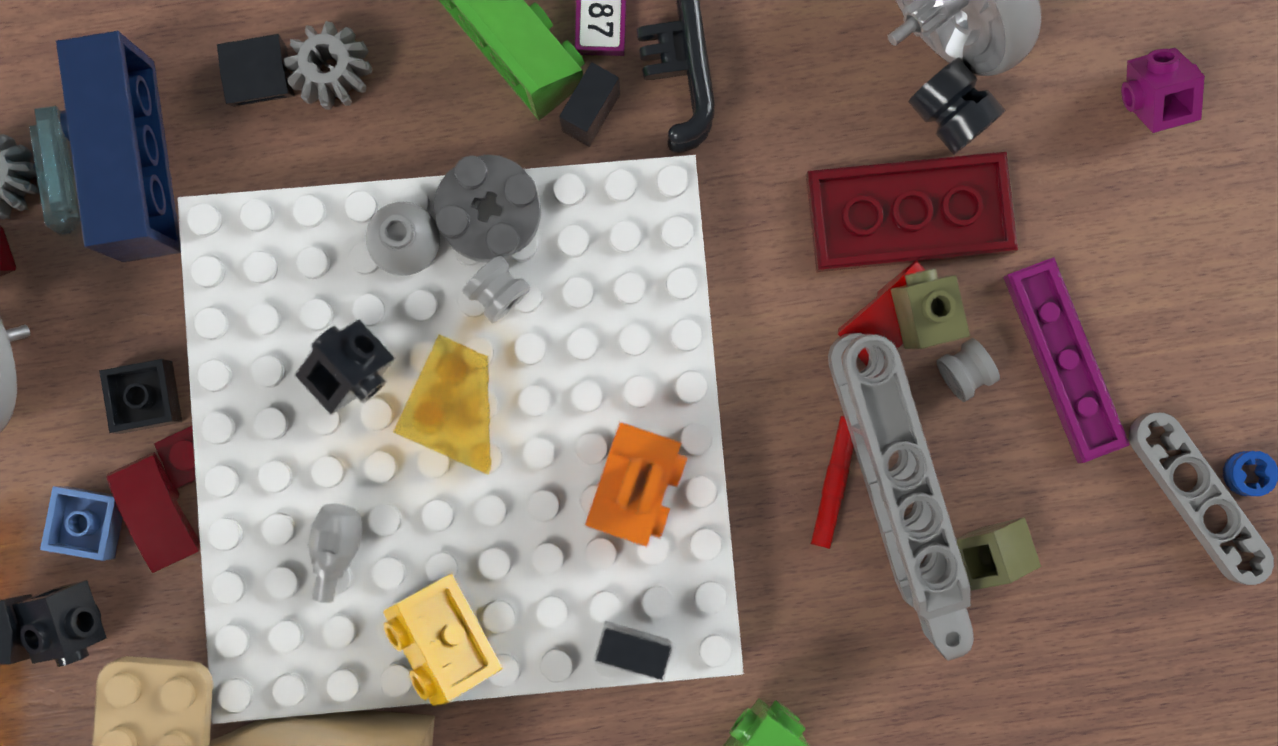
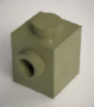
(929, 310)
(998, 554)

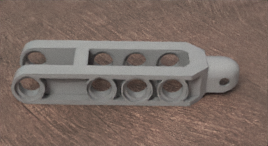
(880, 423)

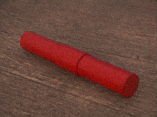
(833, 487)

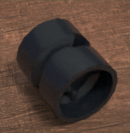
(956, 105)

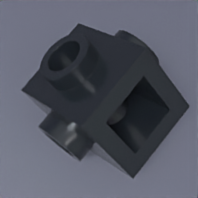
(345, 366)
(60, 624)

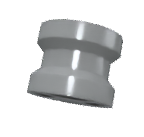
(496, 289)
(968, 369)

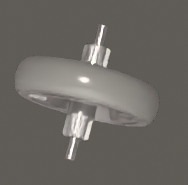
(983, 33)

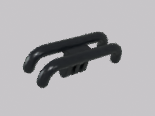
(681, 54)

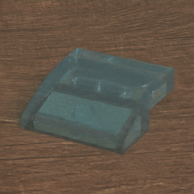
(54, 172)

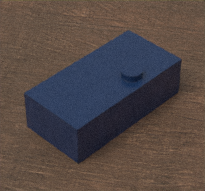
(118, 147)

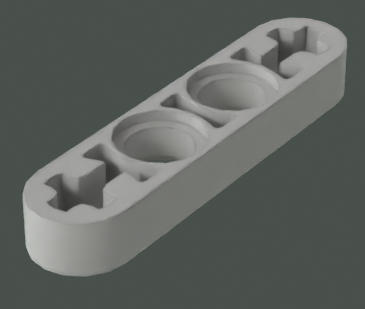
(1194, 503)

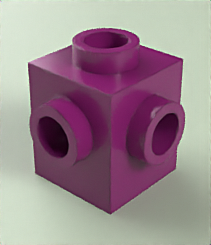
(1163, 89)

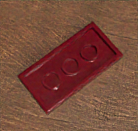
(911, 211)

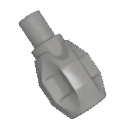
(332, 547)

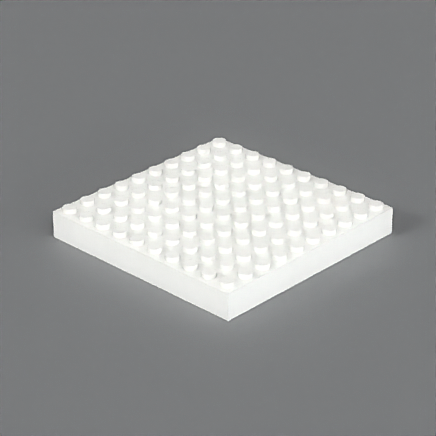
(597, 341)

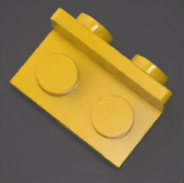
(441, 641)

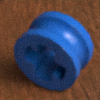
(1265, 470)

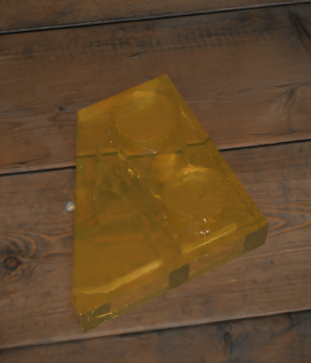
(451, 405)

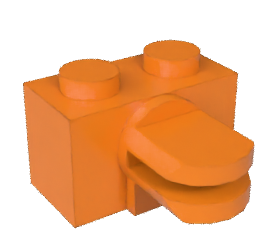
(635, 485)

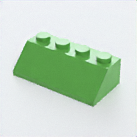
(521, 49)

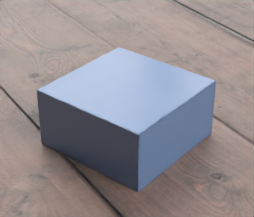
(82, 524)

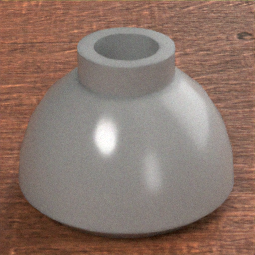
(402, 238)

